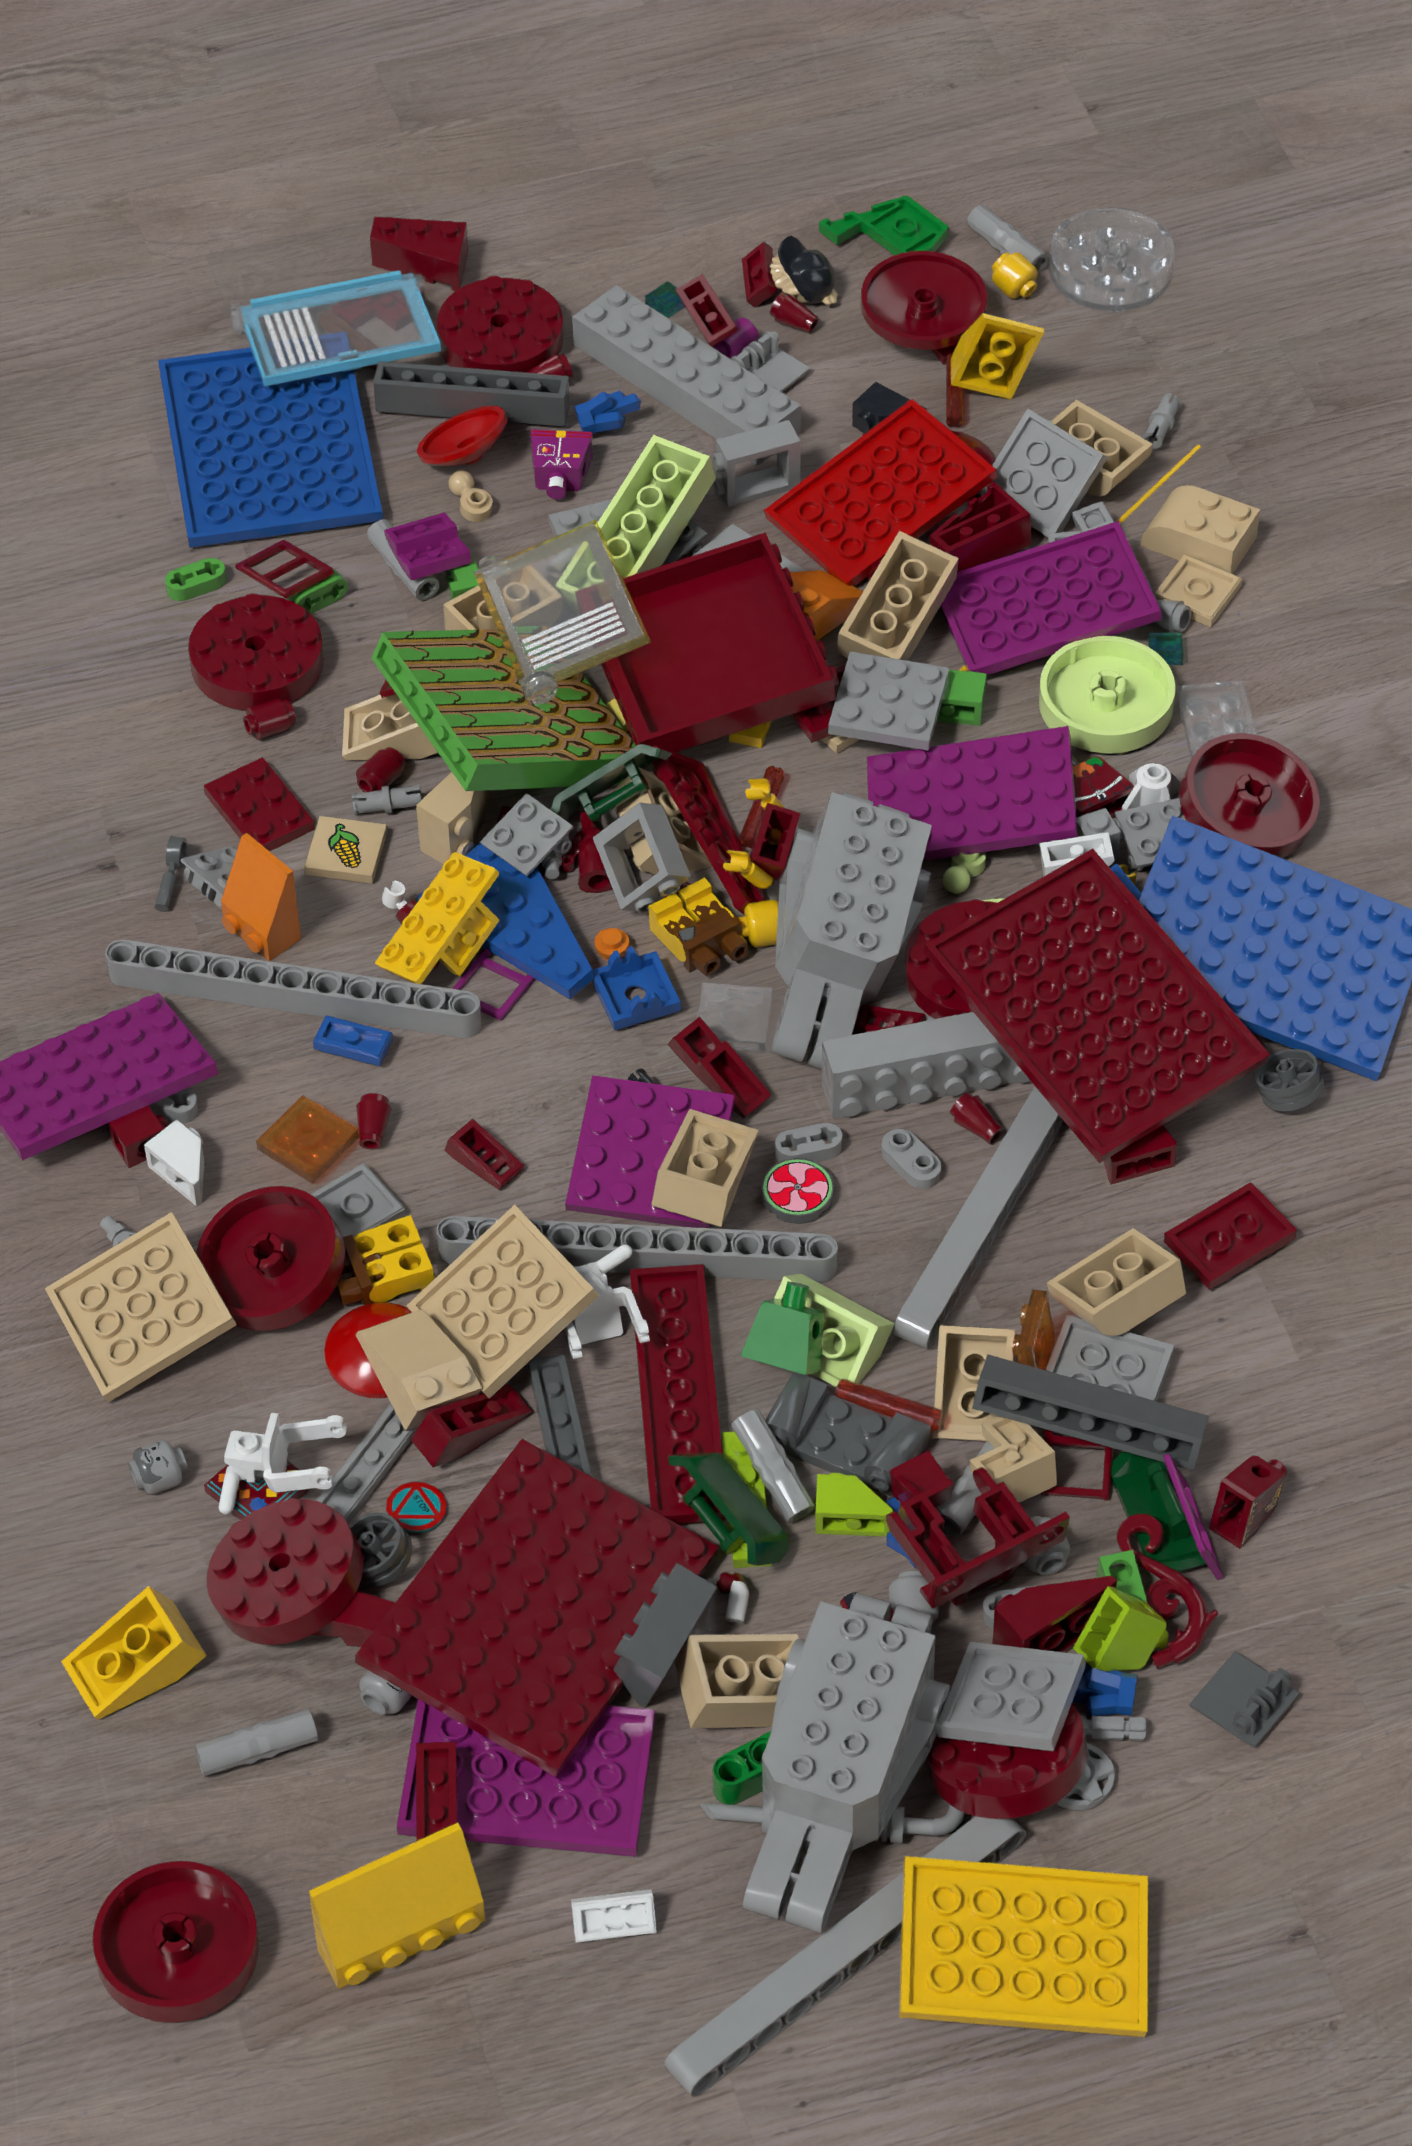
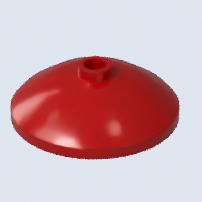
(463, 437)
(346, 1357)

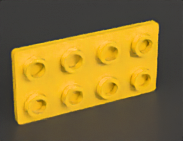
(445, 922)

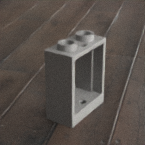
(751, 445)
(611, 842)

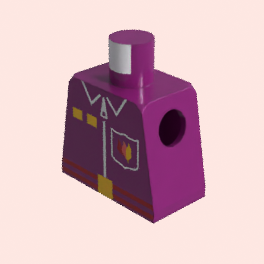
(560, 460)

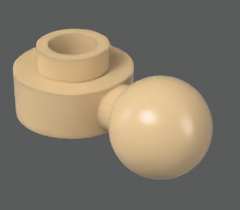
(474, 502)

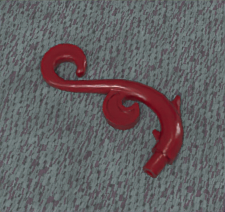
(1170, 1582)

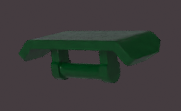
(586, 789)
(1148, 1489)
(750, 1519)

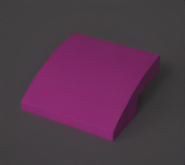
(427, 546)

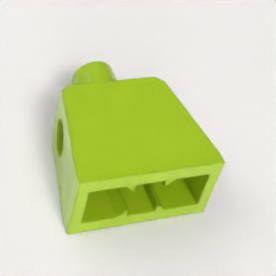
(1121, 1633)

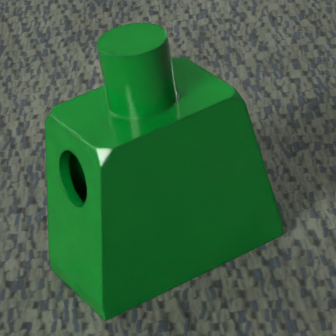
(787, 1333)

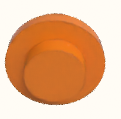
(611, 940)

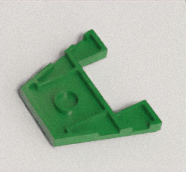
(895, 224)

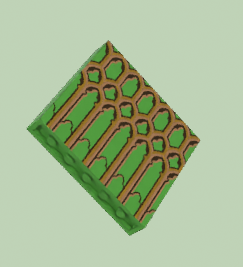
(480, 720)

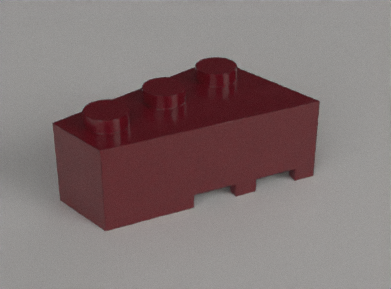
(421, 247)
(986, 530)

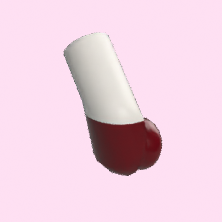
(738, 1596)

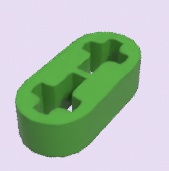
(195, 579)
(321, 593)

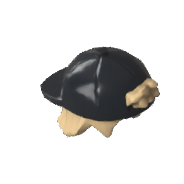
(803, 273)

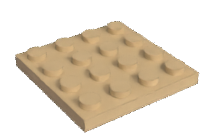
(505, 1298)
(140, 1307)

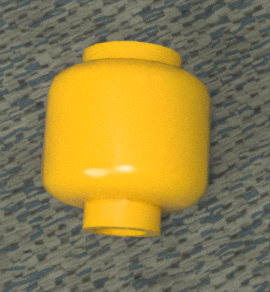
(1014, 275)
(760, 923)

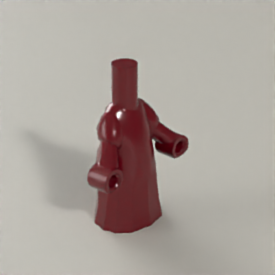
(591, 869)

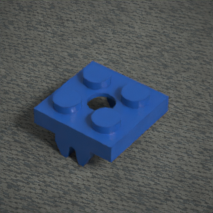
(634, 971)

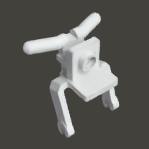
(602, 1316)
(266, 1456)

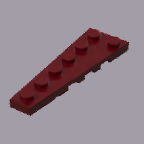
(705, 815)

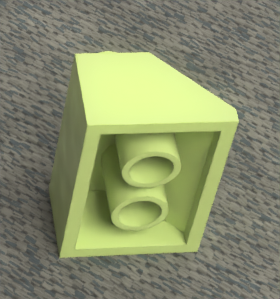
(851, 1333)

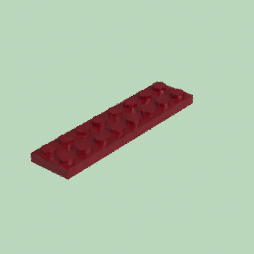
(675, 1382)

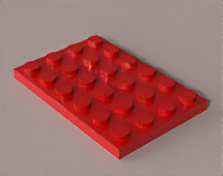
(888, 481)

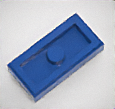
(352, 1040)

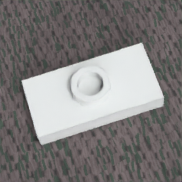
(613, 1915)

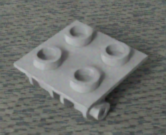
(770, 362)
(1145, 828)
(528, 835)
(210, 872)

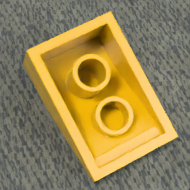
(994, 355)
(133, 1654)

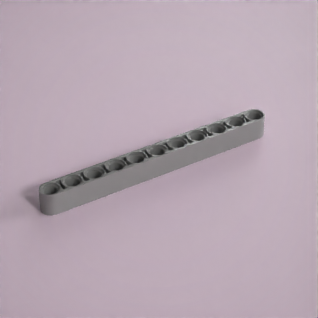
(294, 988)
(978, 1222)
(719, 1250)
(822, 1966)

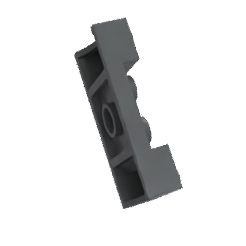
(843, 1434)

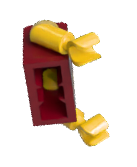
(771, 840)

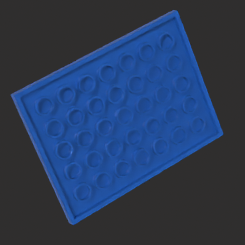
(265, 455)
(1285, 945)

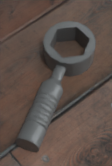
(175, 851)

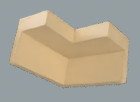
(1019, 1458)

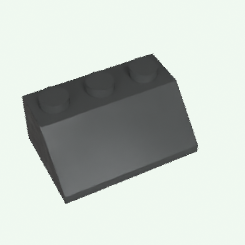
(661, 1631)

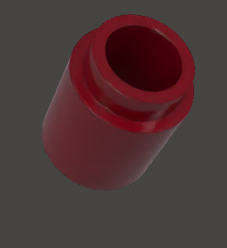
(269, 718)
(380, 770)

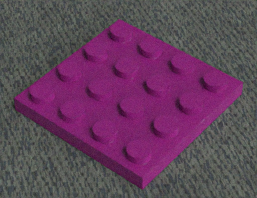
(626, 1141)

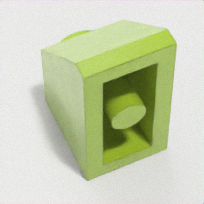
(849, 1507)

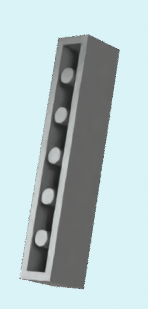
(454, 390)
(1089, 1411)

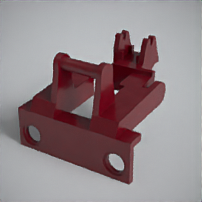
(919, 1530)

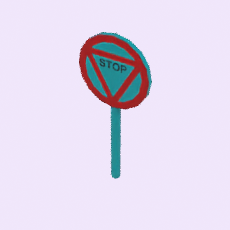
(416, 1507)

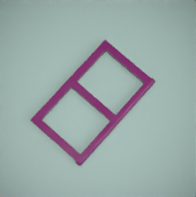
(523, 981)
(1193, 1517)

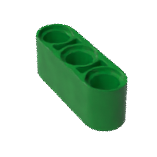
(743, 1765)

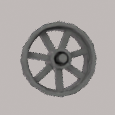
(1289, 1080)
(380, 1564)

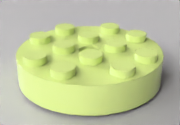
(1107, 693)

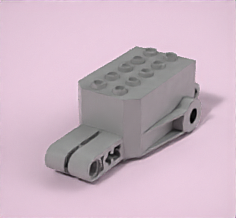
(844, 917)
(842, 1749)

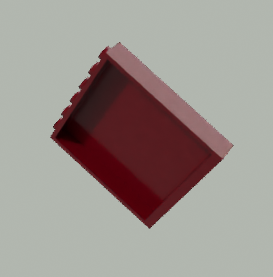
(720, 650)

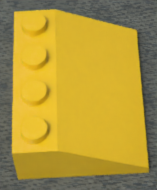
(396, 1907)

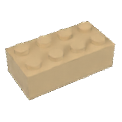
(899, 600)

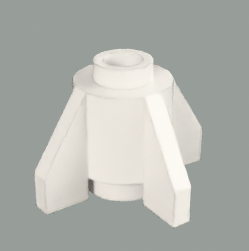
(1151, 785)

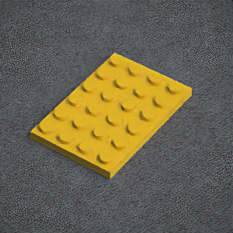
(1024, 1947)

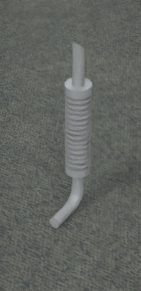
(894, 1828)

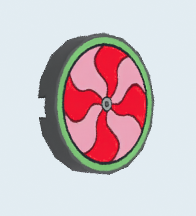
(797, 1190)

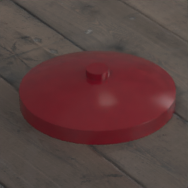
(922, 299)

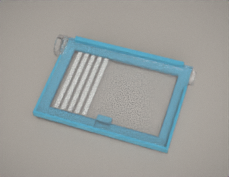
(337, 327)

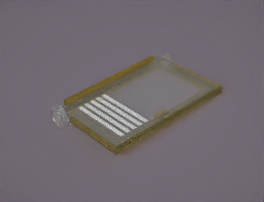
(560, 609)

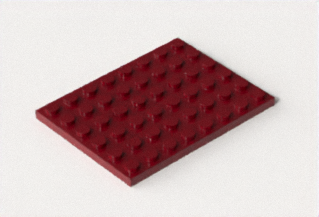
(1096, 1004)
(528, 1605)

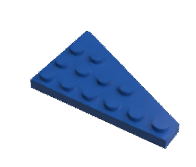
(531, 928)

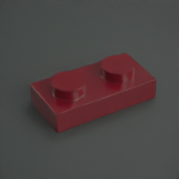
(757, 275)

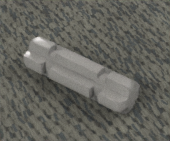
(1114, 1728)

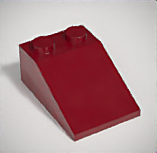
(1048, 1615)

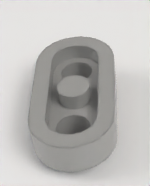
(908, 1156)

